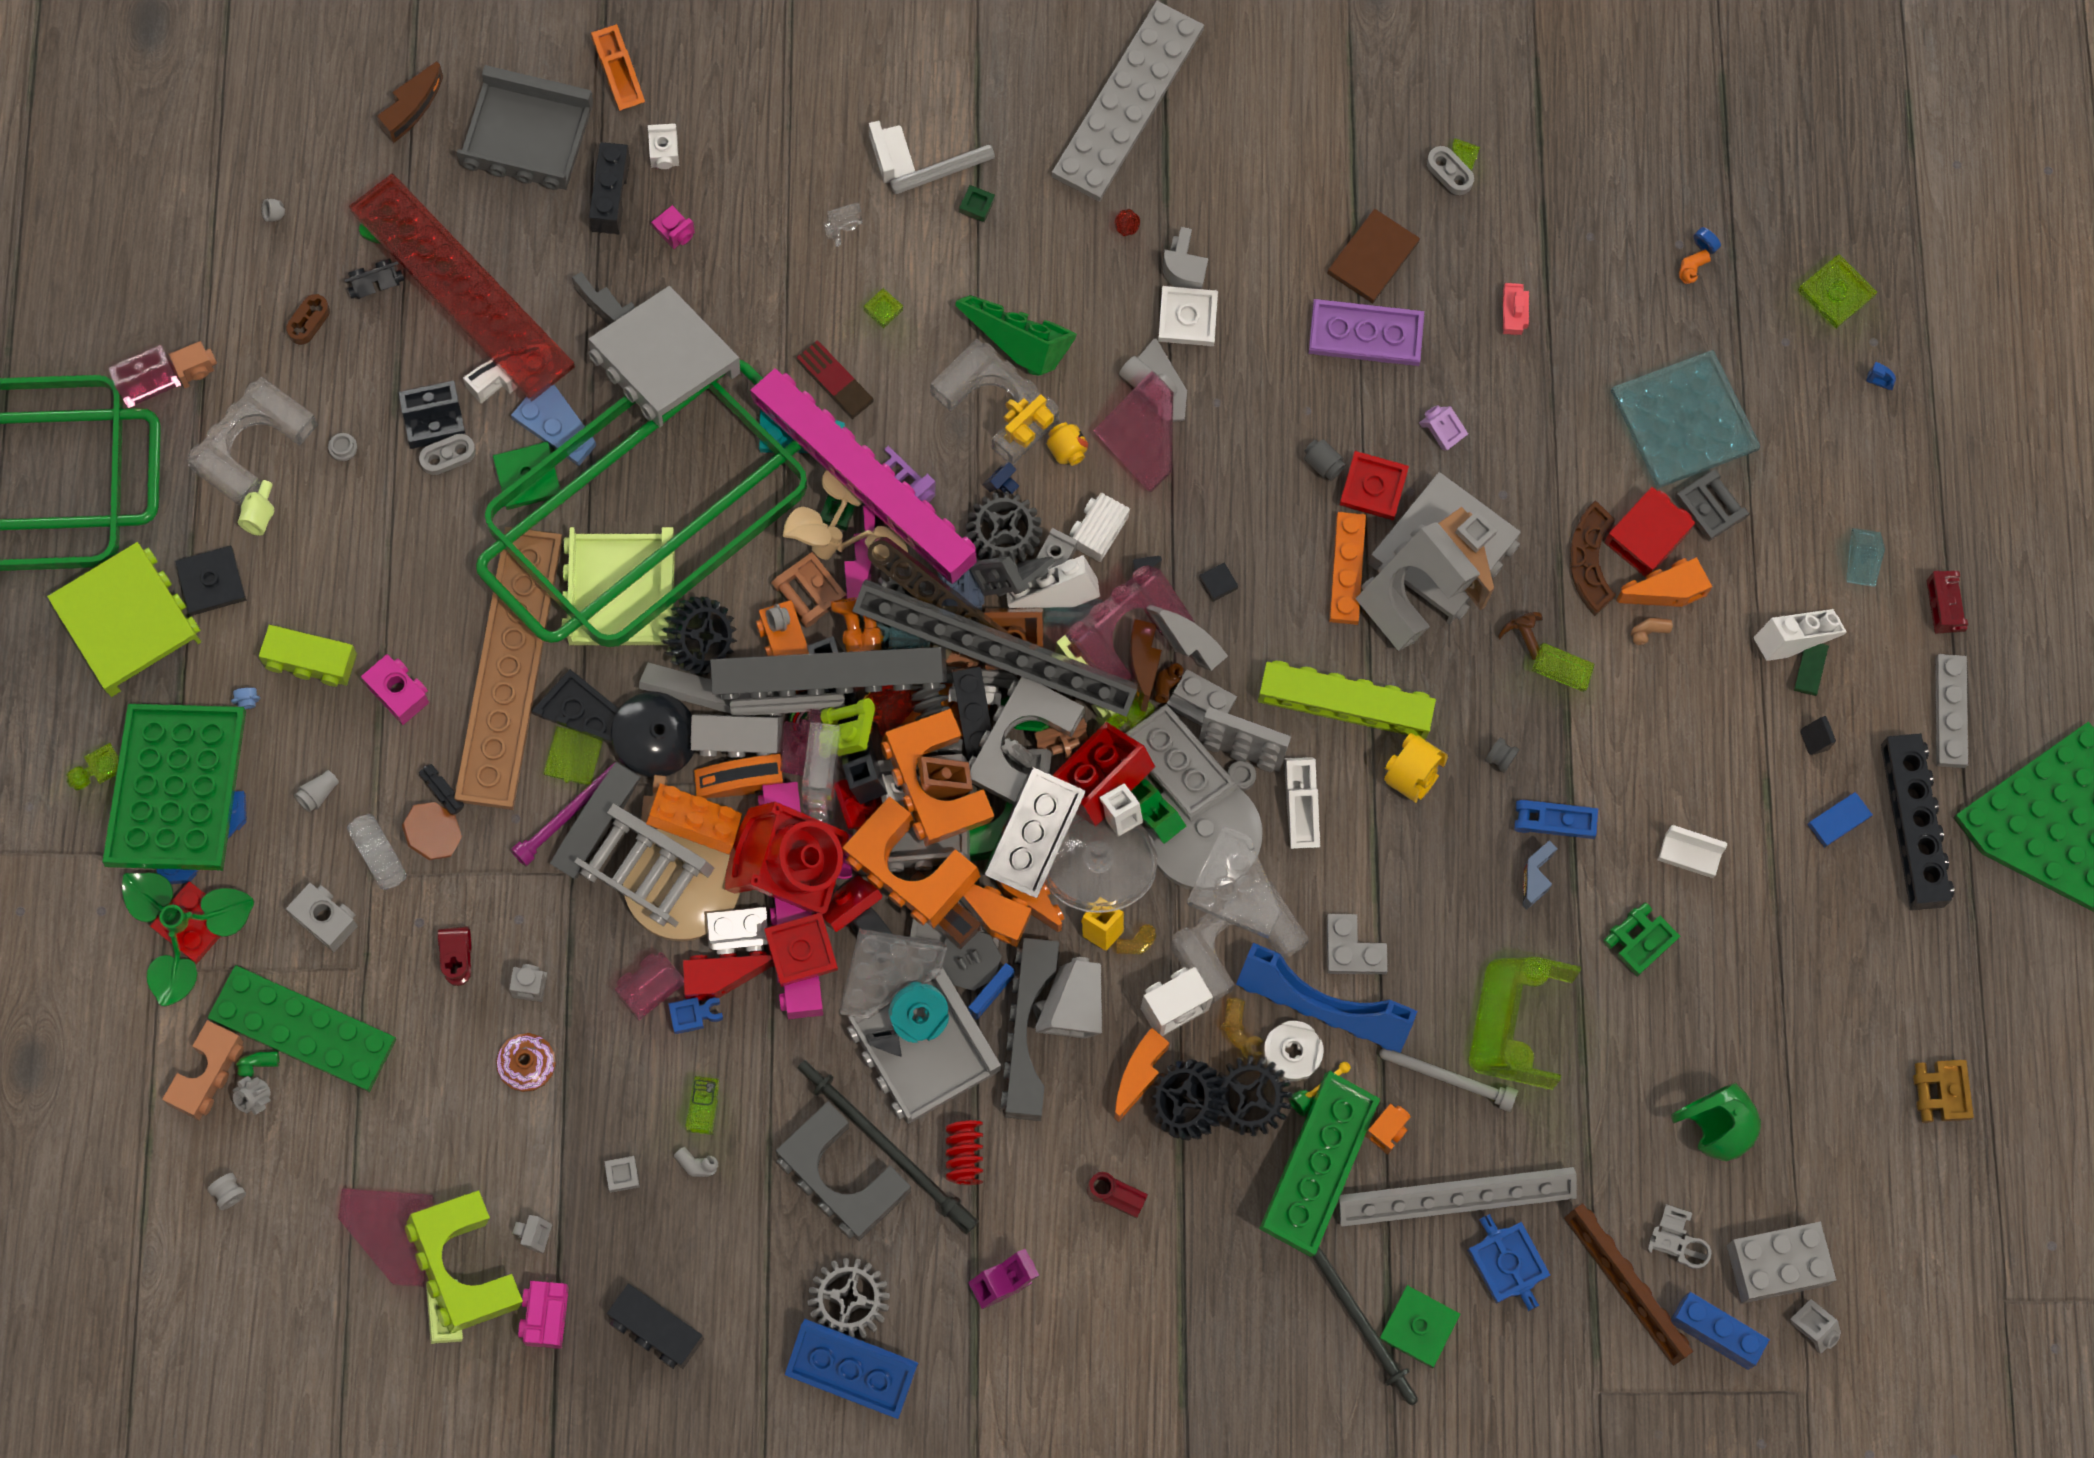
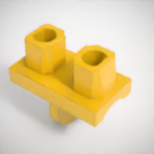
(1021, 419)

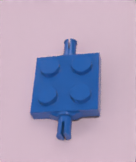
(1508, 1262)

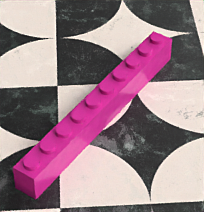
(864, 475)

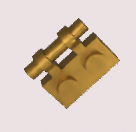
(1952, 1088)

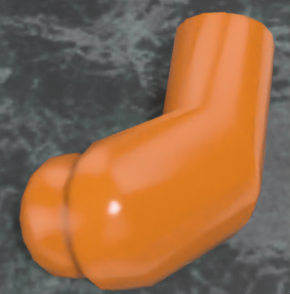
(1690, 265)

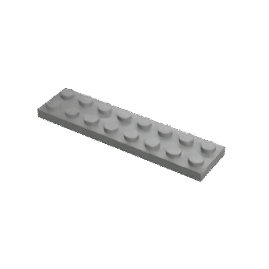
(1127, 101)

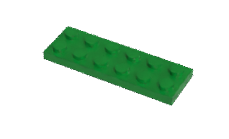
(302, 1028)
(1319, 1164)

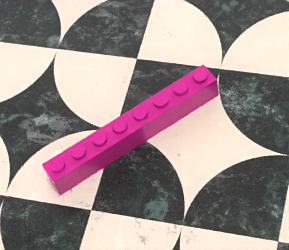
(803, 997)

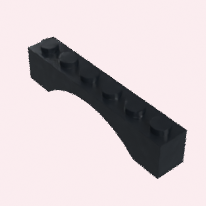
(862, 766)

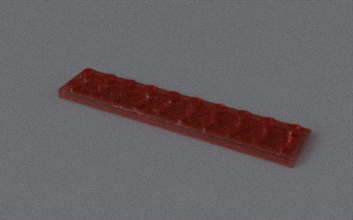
(462, 287)

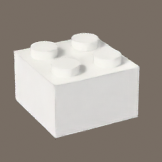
(1176, 1001)

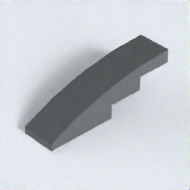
(601, 302)
(594, 820)

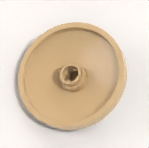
(697, 899)

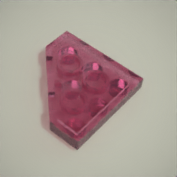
(1142, 431)
(379, 1224)

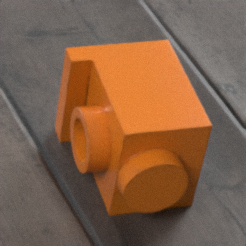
(1388, 1128)

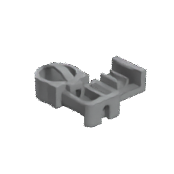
(1671, 1241)

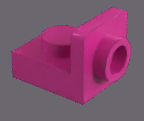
(674, 227)

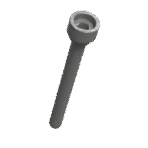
(1502, 1096)

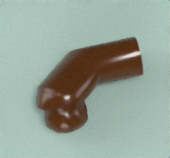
(1166, 680)

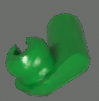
(257, 1059)

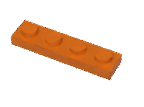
(1347, 568)

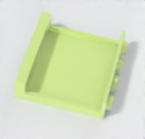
(599, 563)

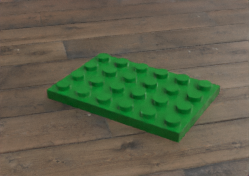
(174, 787)

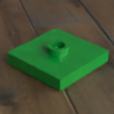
(516, 463)
(1419, 1326)

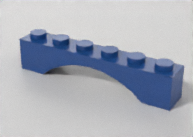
(1380, 1022)

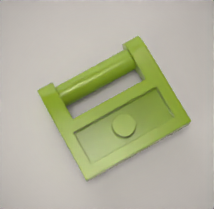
(855, 733)

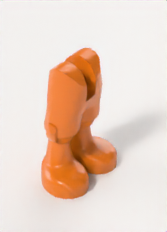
(853, 637)

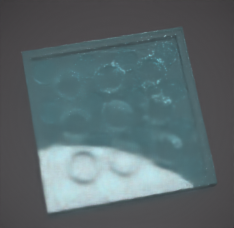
(1685, 419)

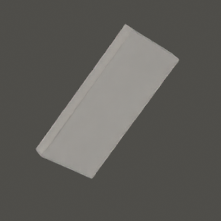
(1182, 763)

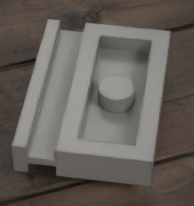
(1195, 695)

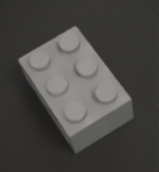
(1781, 1262)

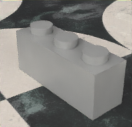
(736, 734)

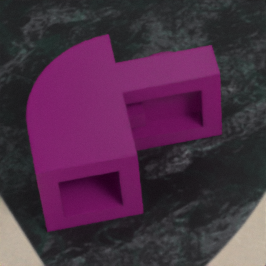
(1004, 1279)

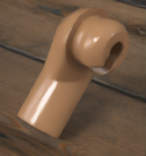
(1648, 626)

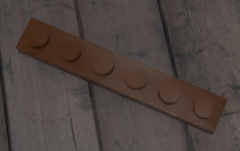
(1627, 1283)

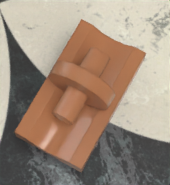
(1059, 742)

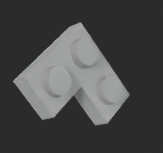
(1348, 955)

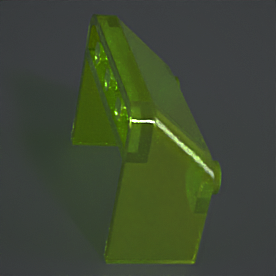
(1492, 1043)

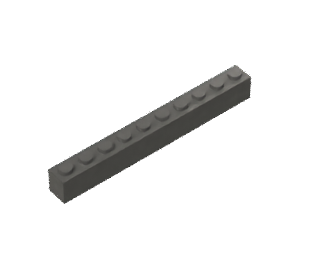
(995, 647)

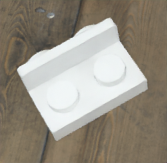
(737, 929)

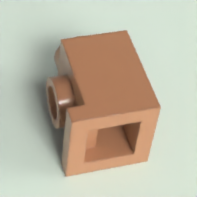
(193, 362)

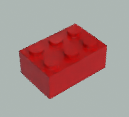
(1102, 765)

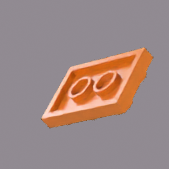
(694, 818)

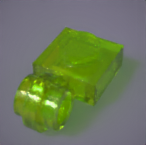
(101, 763)

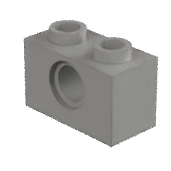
(331, 931)

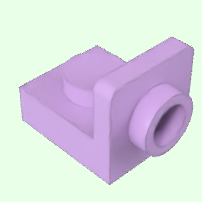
(1444, 426)

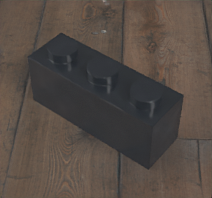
(654, 1327)

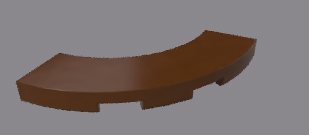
(1585, 558)

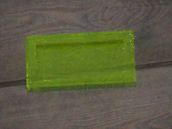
(1563, 667)

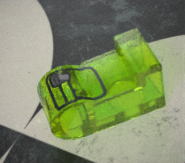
(703, 1106)

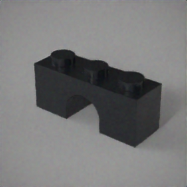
(608, 188)

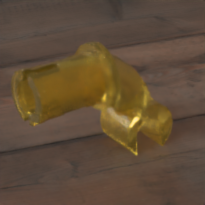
(1234, 1028)

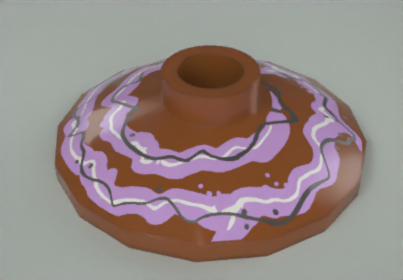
(528, 1076)

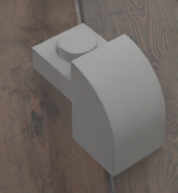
(1181, 268)

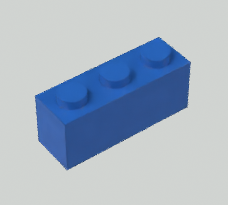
(1719, 1331)

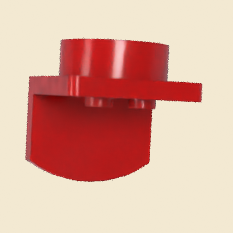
(786, 857)

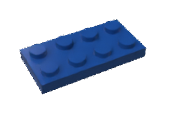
(851, 1368)

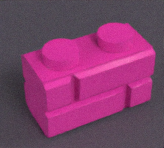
(544, 1315)

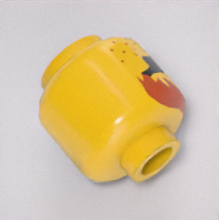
(1067, 444)

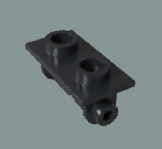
(363, 281)

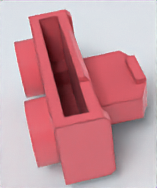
(1515, 309)

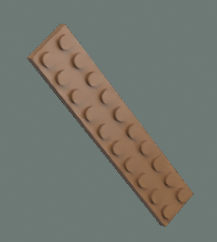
(507, 678)

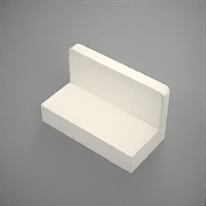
(890, 151)
(1691, 851)

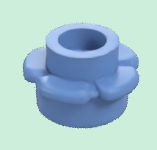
(245, 697)

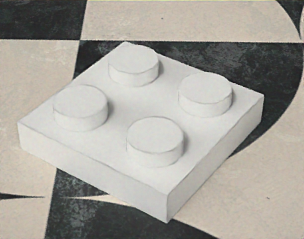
(1188, 316)

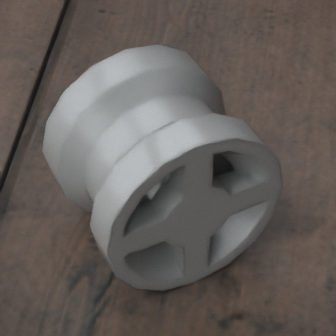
(226, 1191)

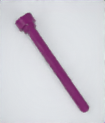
(525, 851)

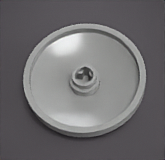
(1187, 852)

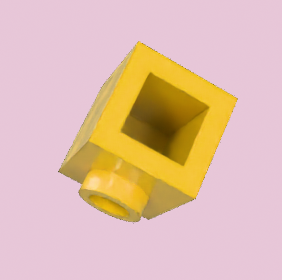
(1103, 927)

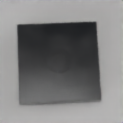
(210, 580)

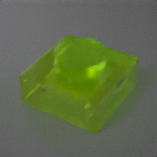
(883, 308)

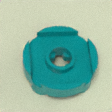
(913, 997)

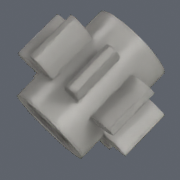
(251, 1095)

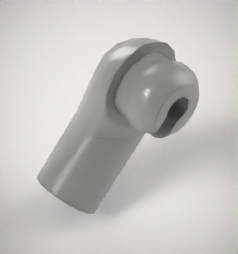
(696, 1166)

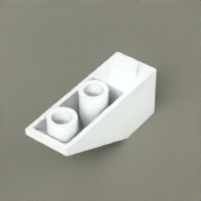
(1062, 586)
(1795, 633)

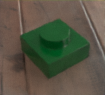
(977, 203)
(829, 510)

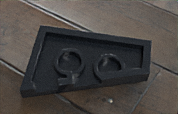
(578, 707)

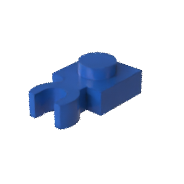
(688, 1015)

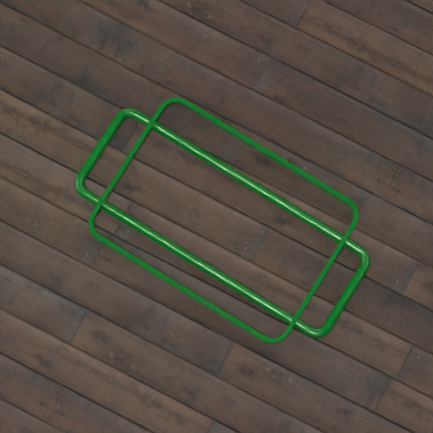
(114, 520)
(581, 618)

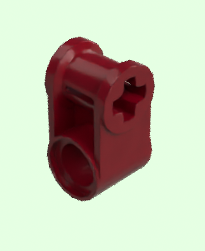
(454, 950)

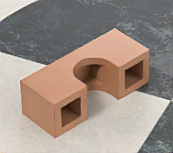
(195, 1095)

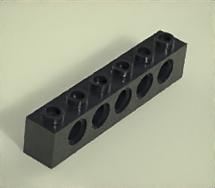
(1899, 779)

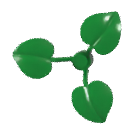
(152, 893)

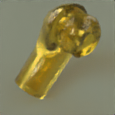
(1140, 943)

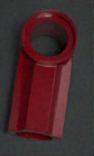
(1120, 1195)

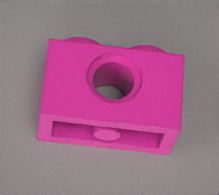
(402, 704)

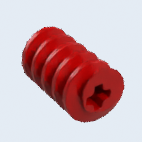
(963, 1152)

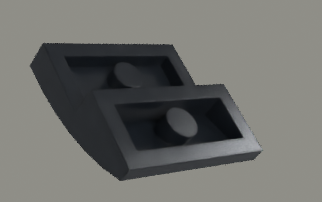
(431, 413)

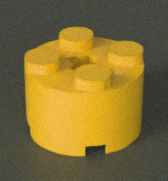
(1415, 767)

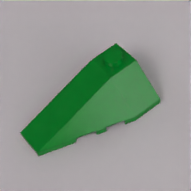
(1026, 342)

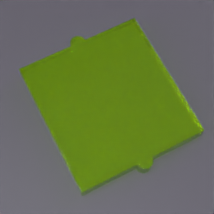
(573, 756)

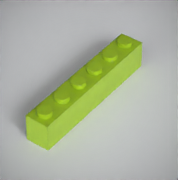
(1346, 699)

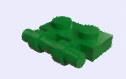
(1648, 945)

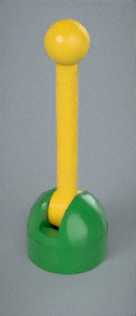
(1303, 1099)

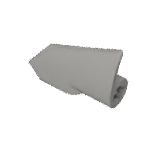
(1155, 360)

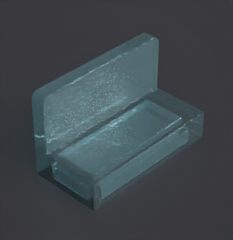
(1067, 616)

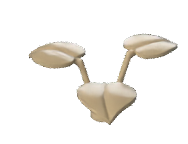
(807, 526)

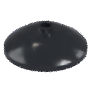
(638, 743)

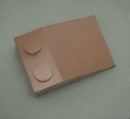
(1482, 586)

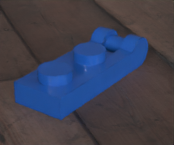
(1556, 819)

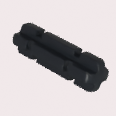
(441, 789)

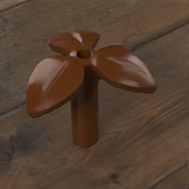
(1524, 624)

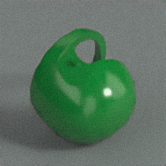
(1727, 1122)

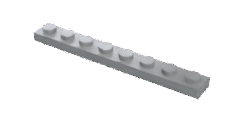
(1457, 1196)

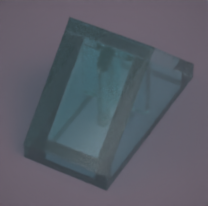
(1865, 557)

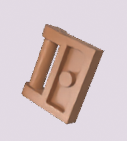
(817, 584)

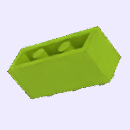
(307, 656)

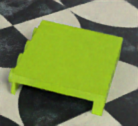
(124, 616)

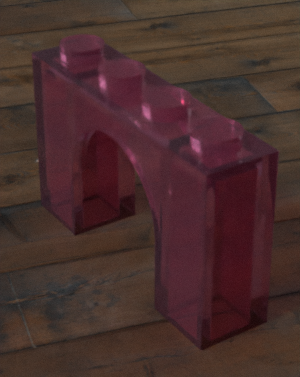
(1094, 634)

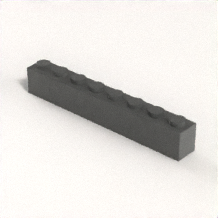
(829, 670)

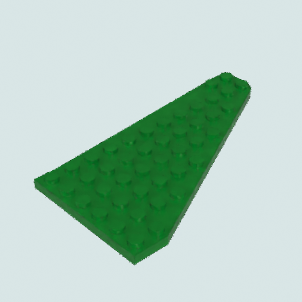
(2043, 819)

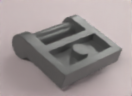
(1705, 509)

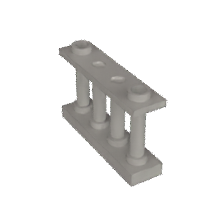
(646, 837)

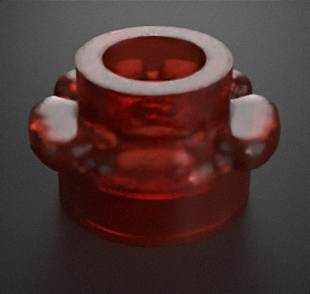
(1127, 222)

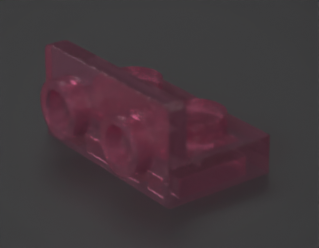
(795, 743)

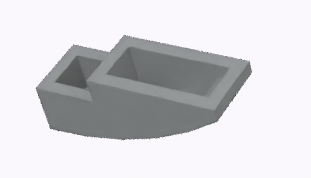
(1188, 638)

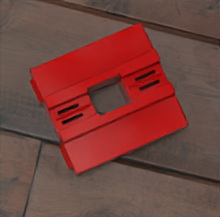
(853, 812)

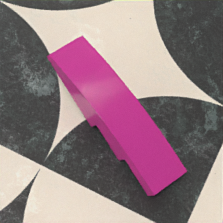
(861, 569)

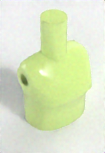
(256, 510)

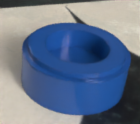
(1707, 240)

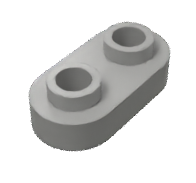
(1452, 170)
(447, 454)

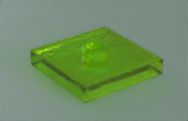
(1837, 291)

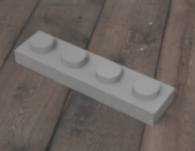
(1951, 711)

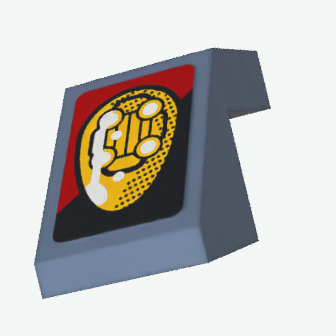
(1534, 882)

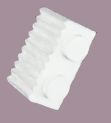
(1100, 526)

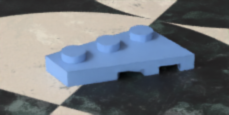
(553, 422)

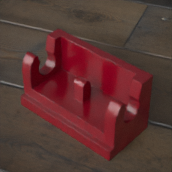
(1946, 602)

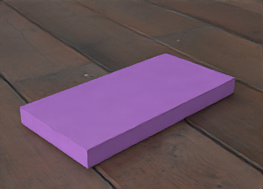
(1366, 332)

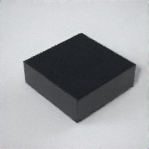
(1218, 582)

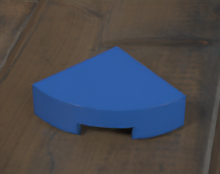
(1881, 376)

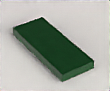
(1811, 669)

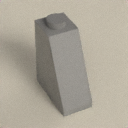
(1074, 1001)

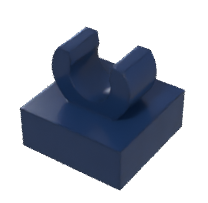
(1001, 479)

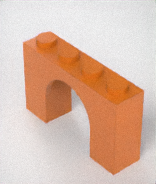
(933, 818)
(926, 898)

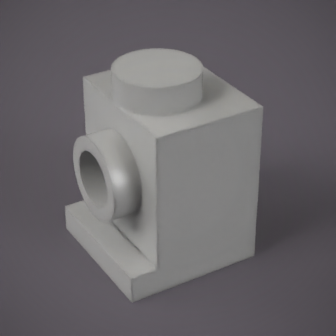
(1060, 543)
(528, 983)

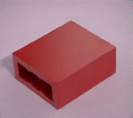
(1650, 532)

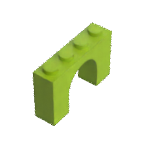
(458, 1303)

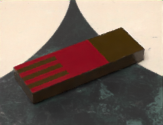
(835, 379)

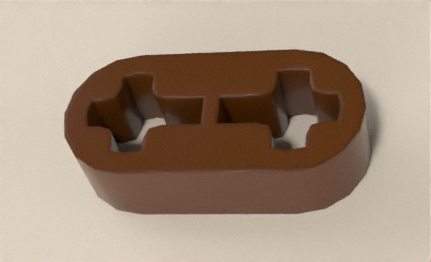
(304, 316)

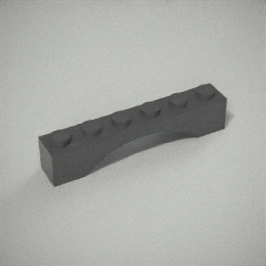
(1025, 1088)

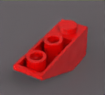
(719, 976)

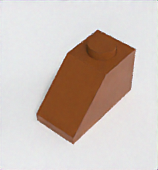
(944, 778)

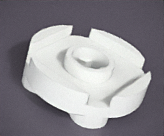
(1306, 1040)

